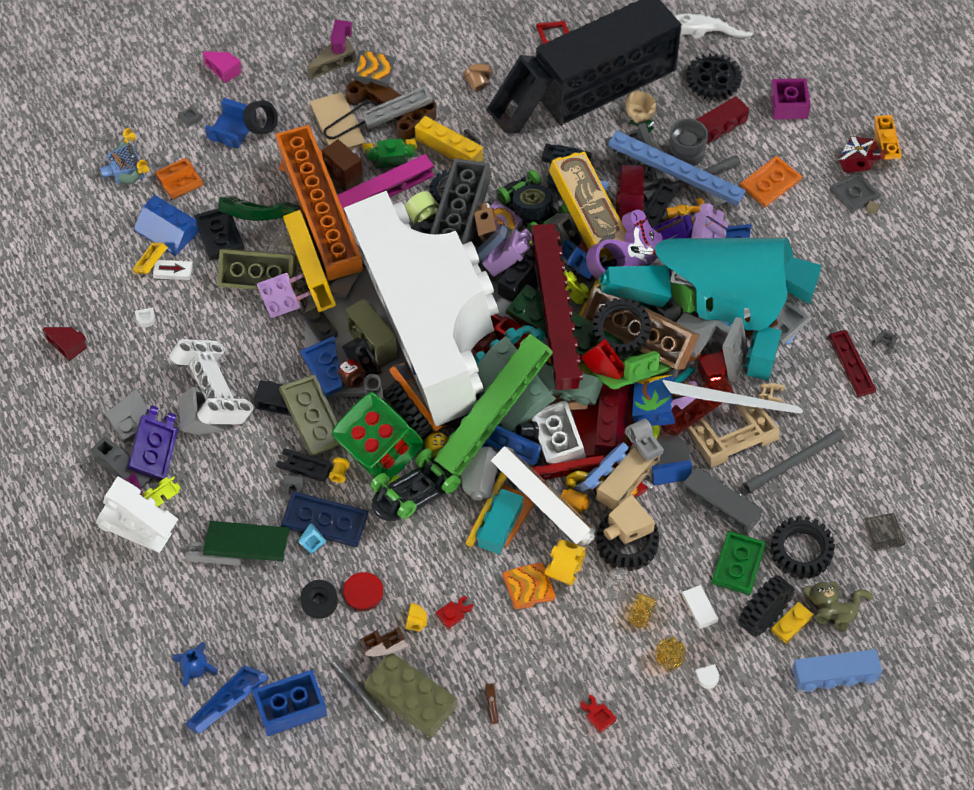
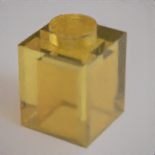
(642, 610)

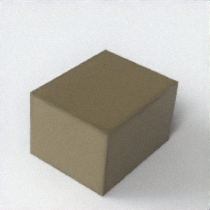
(873, 207)

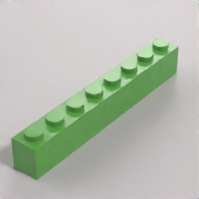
(493, 405)

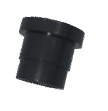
(528, 430)

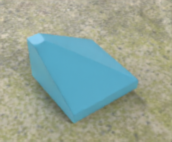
(311, 539)

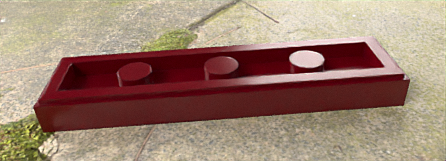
(852, 363)

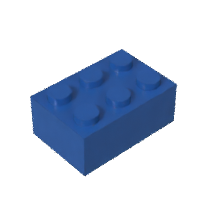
(289, 702)

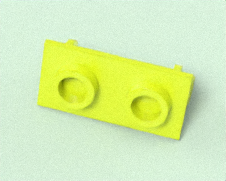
(578, 291)
(165, 488)

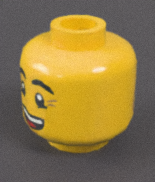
(435, 442)

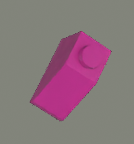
(222, 64)

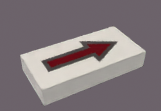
(172, 270)

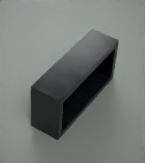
(526, 87)

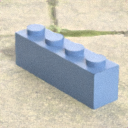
(837, 670)

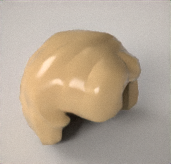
(640, 106)

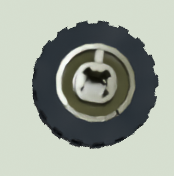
(532, 202)

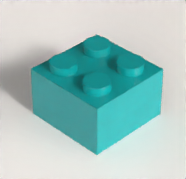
(762, 353)

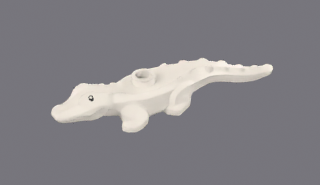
(699, 24)

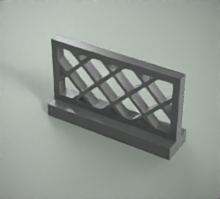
(643, 136)

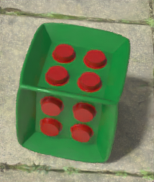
(377, 436)

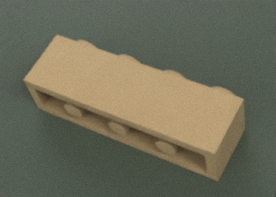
(624, 478)

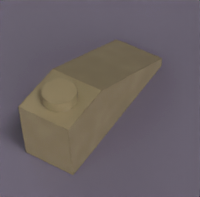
(329, 61)

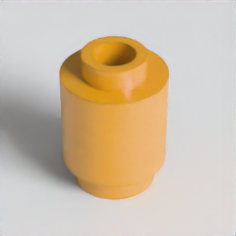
(576, 499)

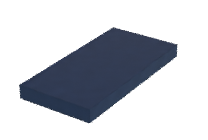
(332, 519)

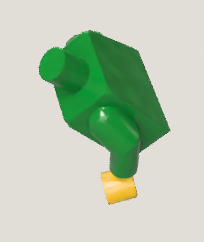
(390, 152)

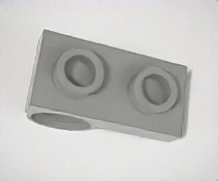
(643, 439)

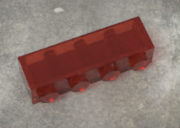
(697, 408)

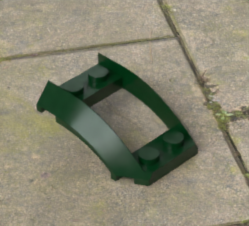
(254, 212)

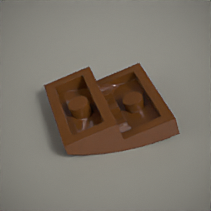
(378, 645)

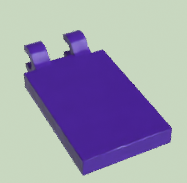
(153, 445)

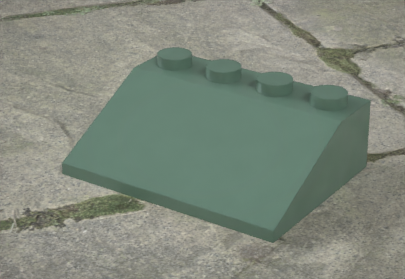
(532, 399)

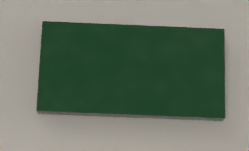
(246, 541)

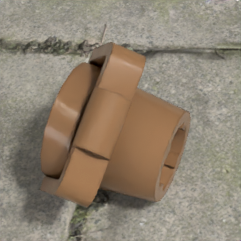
(478, 76)

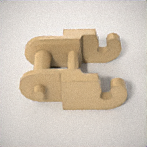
(770, 387)

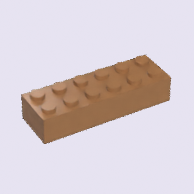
(666, 337)

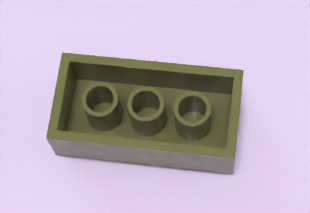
(247, 267)
(411, 694)

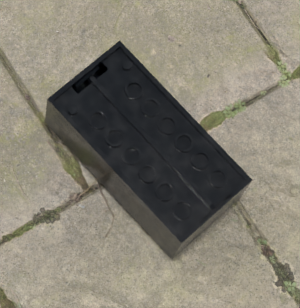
(609, 58)

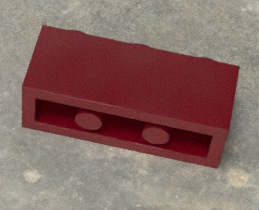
(724, 118)

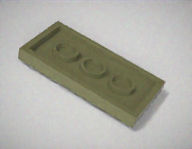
(311, 414)

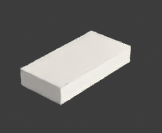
(700, 607)

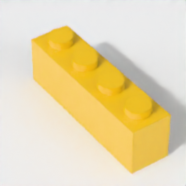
(447, 141)

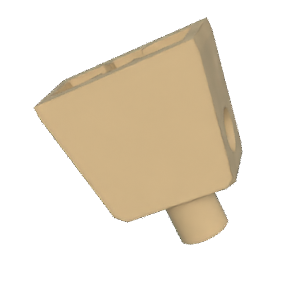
(629, 521)

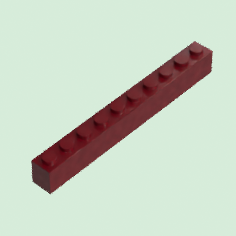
(555, 307)

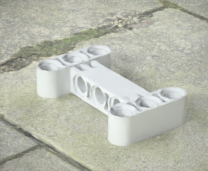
(219, 404)

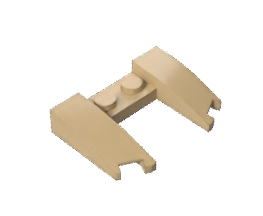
(716, 450)

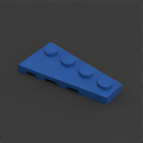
(226, 698)

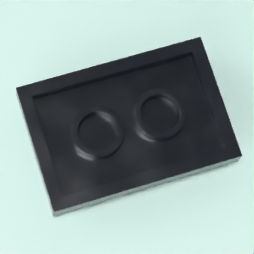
(218, 232)

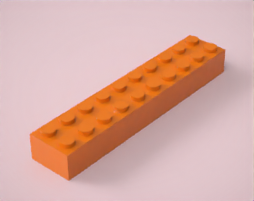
(319, 203)

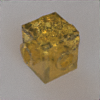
(670, 653)

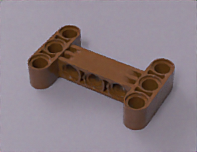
(358, 92)

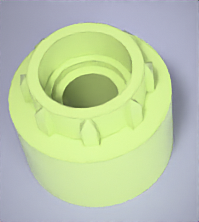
(422, 207)

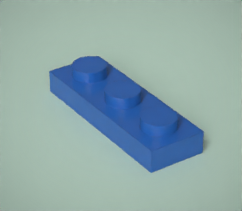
(526, 449)

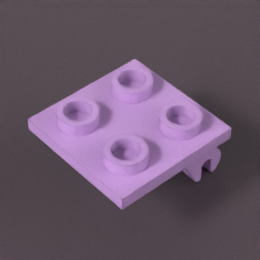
(279, 294)

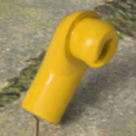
(575, 477)

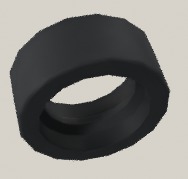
(249, 117)

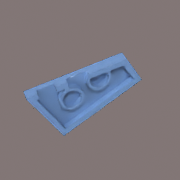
(605, 468)

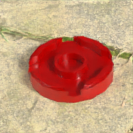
(363, 591)

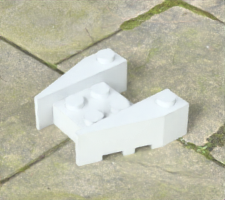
(135, 517)

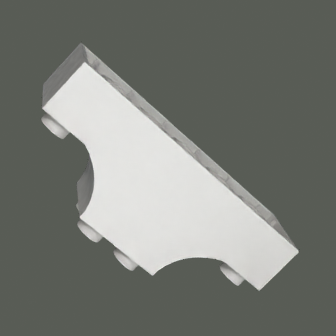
(432, 299)

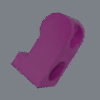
(340, 31)

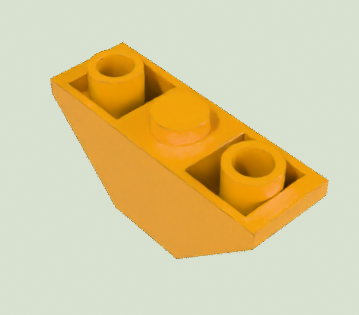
(886, 136)

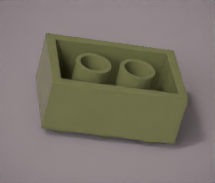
(366, 324)

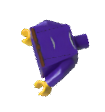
(677, 227)

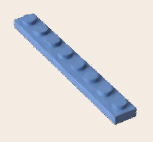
(677, 168)

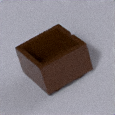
(342, 165)

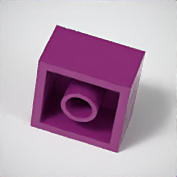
(790, 98)

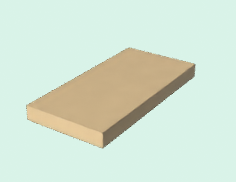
(331, 109)

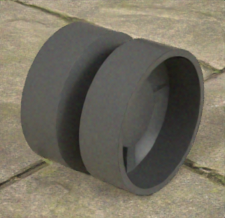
(688, 141)

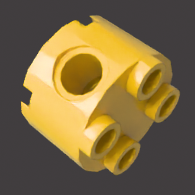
(566, 561)

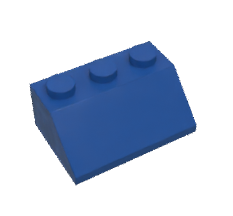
(166, 224)

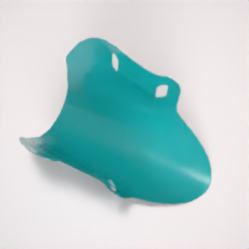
(733, 273)

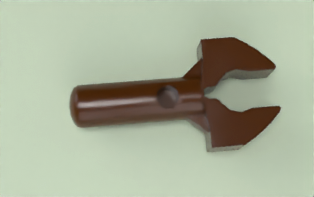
(491, 698)

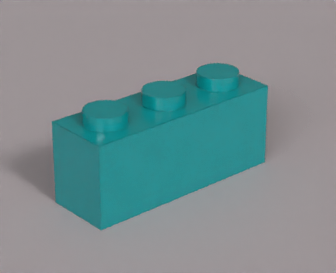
(499, 521)

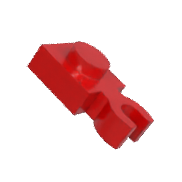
(452, 614)
(599, 715)

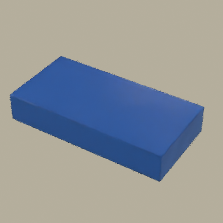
(671, 472)

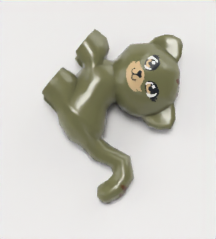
(826, 597)

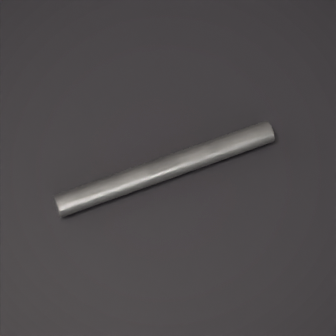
(360, 691)

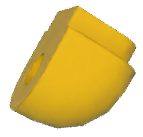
(416, 618)

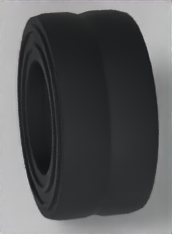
(323, 609)

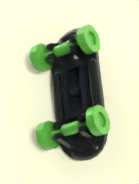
(505, 196)
(412, 490)

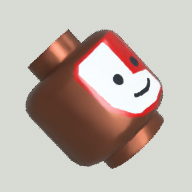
(351, 373)

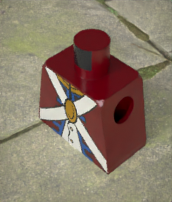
(860, 154)

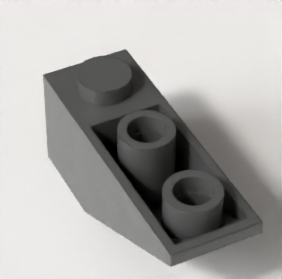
(115, 460)

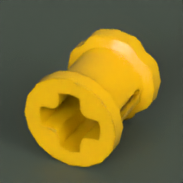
(339, 470)

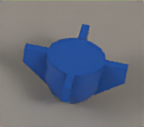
(194, 663)

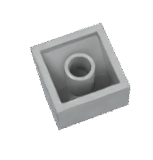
(189, 405)

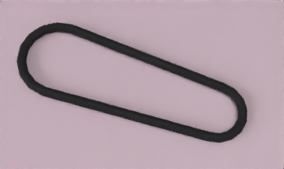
(367, 102)

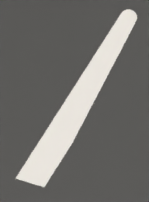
(720, 396)

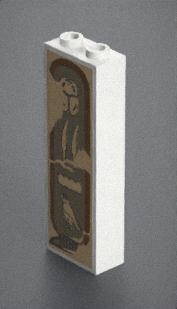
(544, 496)

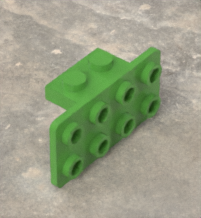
(636, 368)

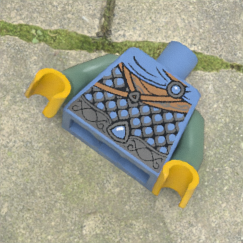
(124, 162)

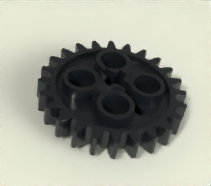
(727, 78)

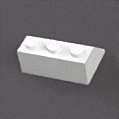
(559, 434)

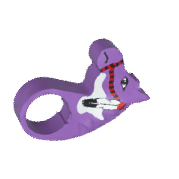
(635, 251)

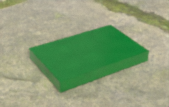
(738, 563)

